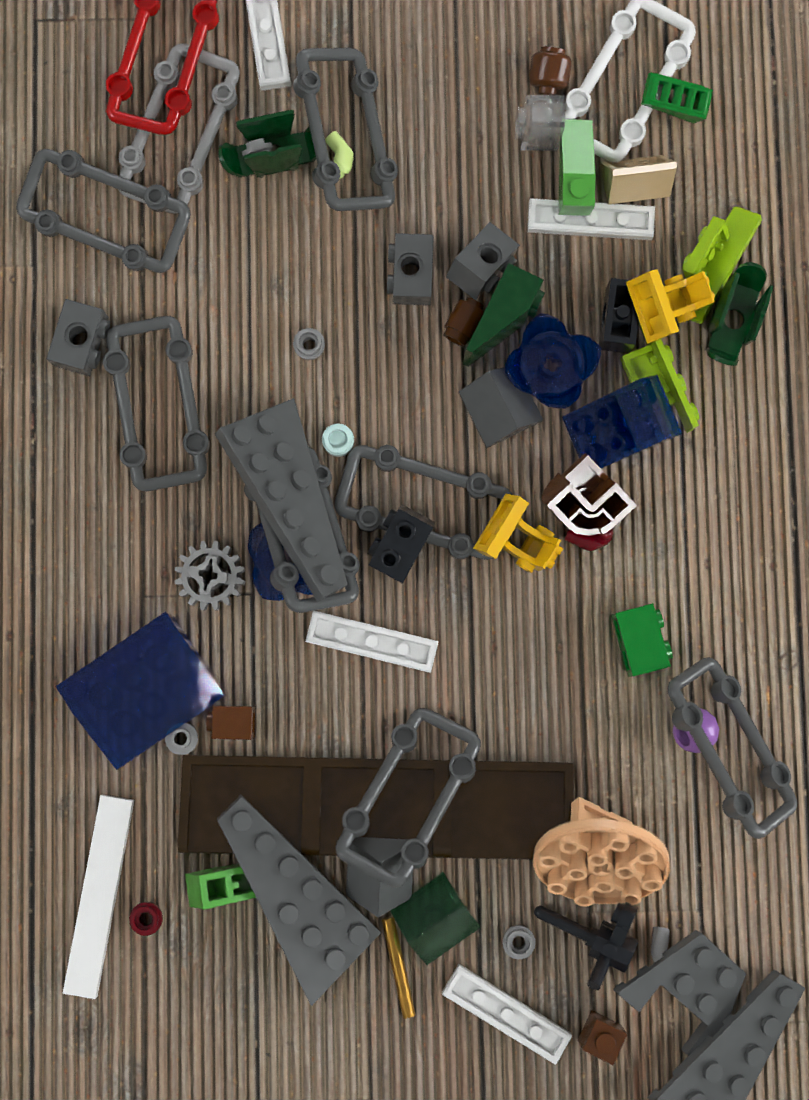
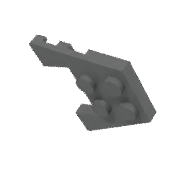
(697, 977)

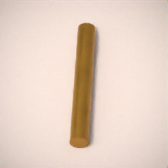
(398, 967)

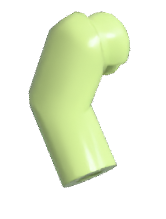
(343, 153)

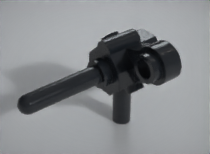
(608, 944)

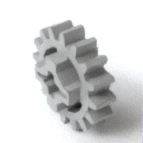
(211, 561)

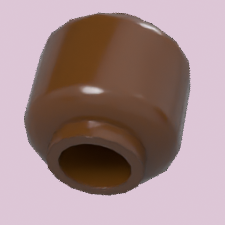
(550, 70)

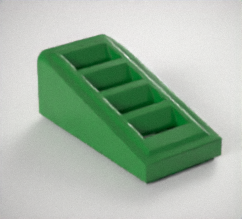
(696, 100)

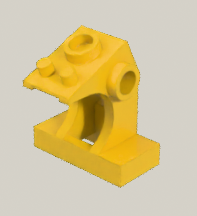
(660, 305)
(539, 547)

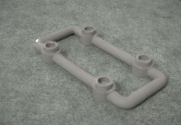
(167, 77)

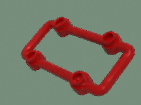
(177, 98)

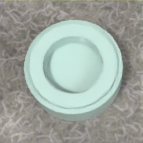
(338, 440)

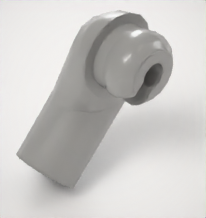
(659, 943)

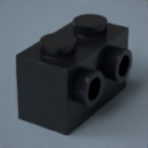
(401, 543)

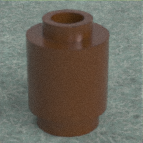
(463, 321)

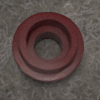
(138, 925)

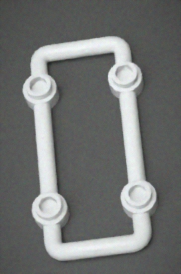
(621, 28)

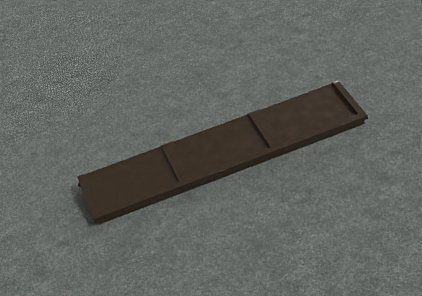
(305, 798)

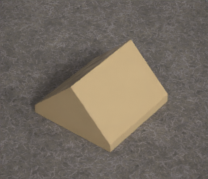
(638, 179)

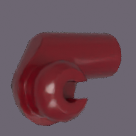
(590, 542)

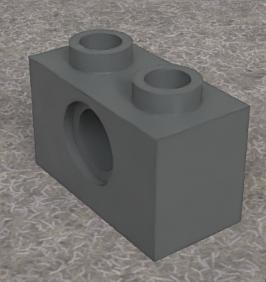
(414, 250)
(482, 261)
(73, 320)

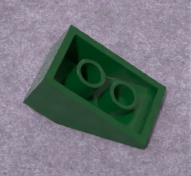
(511, 304)

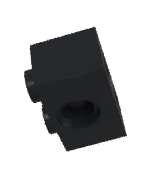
(618, 318)

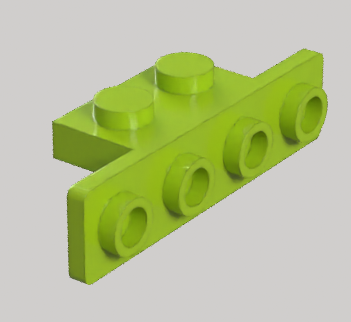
(720, 249)
(657, 360)

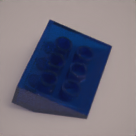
(141, 690)

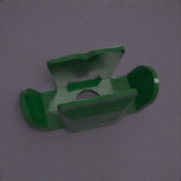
(275, 129)
(739, 295)

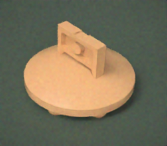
(600, 858)

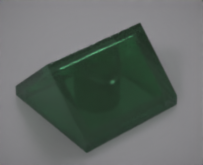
(434, 919)

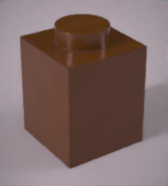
(231, 722)
(602, 1037)

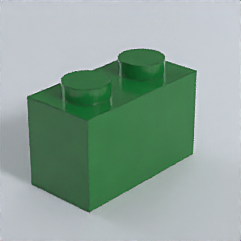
(642, 640)

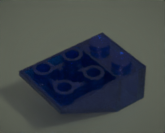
(623, 422)

